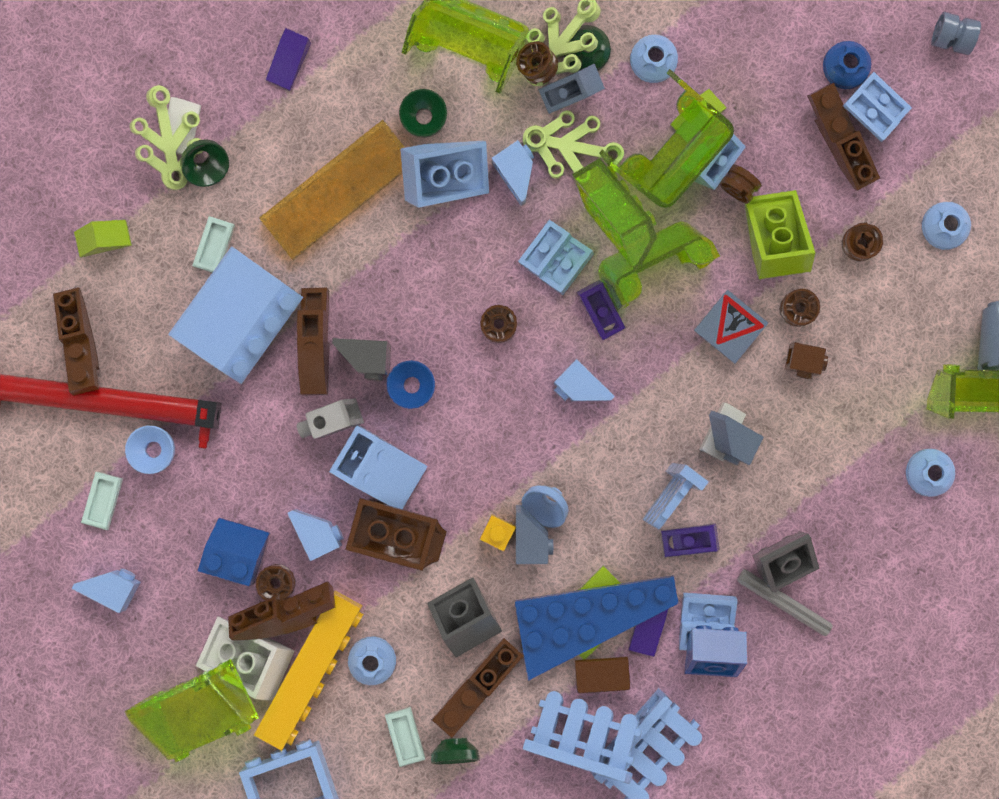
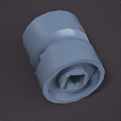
(956, 33)

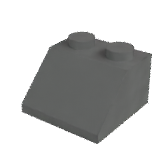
(366, 356)
(786, 561)
(464, 617)

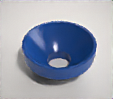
(841, 75)
(396, 382)

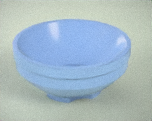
(653, 71)
(934, 228)
(136, 449)
(918, 468)
(545, 511)
(375, 647)

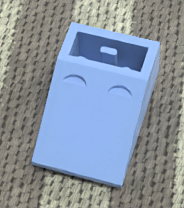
(378, 468)

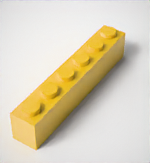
(307, 672)

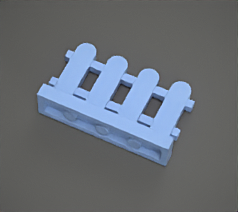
(683, 480)
(655, 708)
(596, 742)

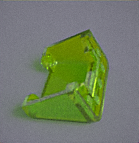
(679, 239)
(195, 712)

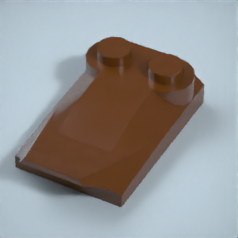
(395, 535)

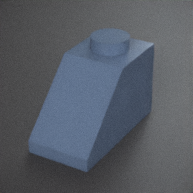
(571, 88)
(734, 439)
(531, 539)

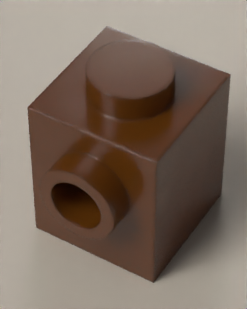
(806, 360)

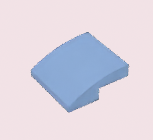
(877, 106)
(556, 257)
(707, 610)

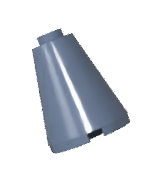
(989, 338)

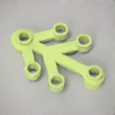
(561, 44)
(166, 142)
(567, 143)

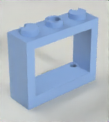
(280, 758)

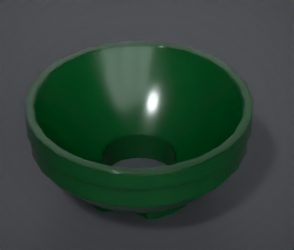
(599, 55)
(423, 100)
(209, 171)
(454, 752)

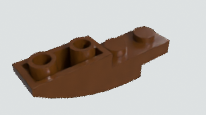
(842, 139)
(77, 341)
(313, 342)
(279, 618)
(477, 687)

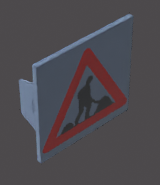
(731, 326)

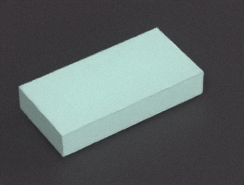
(213, 244)
(102, 500)
(405, 736)

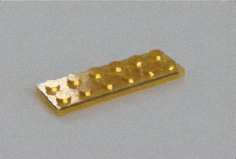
(335, 190)

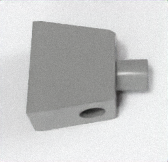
(338, 417)

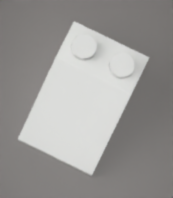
(257, 661)

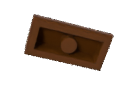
(602, 675)

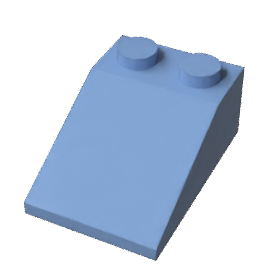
(444, 172)

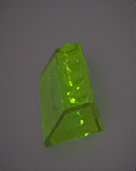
(616, 212)

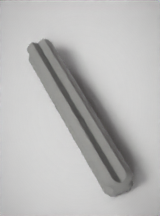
(785, 603)

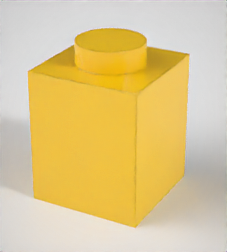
(497, 532)

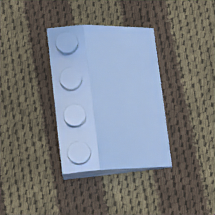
(235, 315)

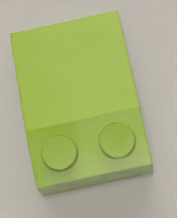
(779, 235)

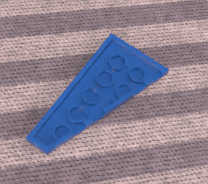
(574, 621)

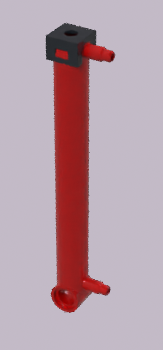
(114, 402)

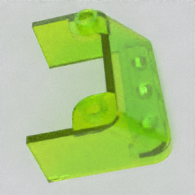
(469, 32)
(683, 155)
(963, 391)

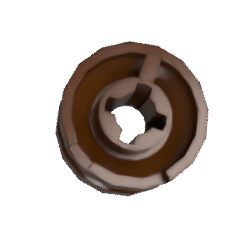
(538, 53)
(740, 184)
(857, 251)
(806, 299)
(498, 312)
(265, 587)

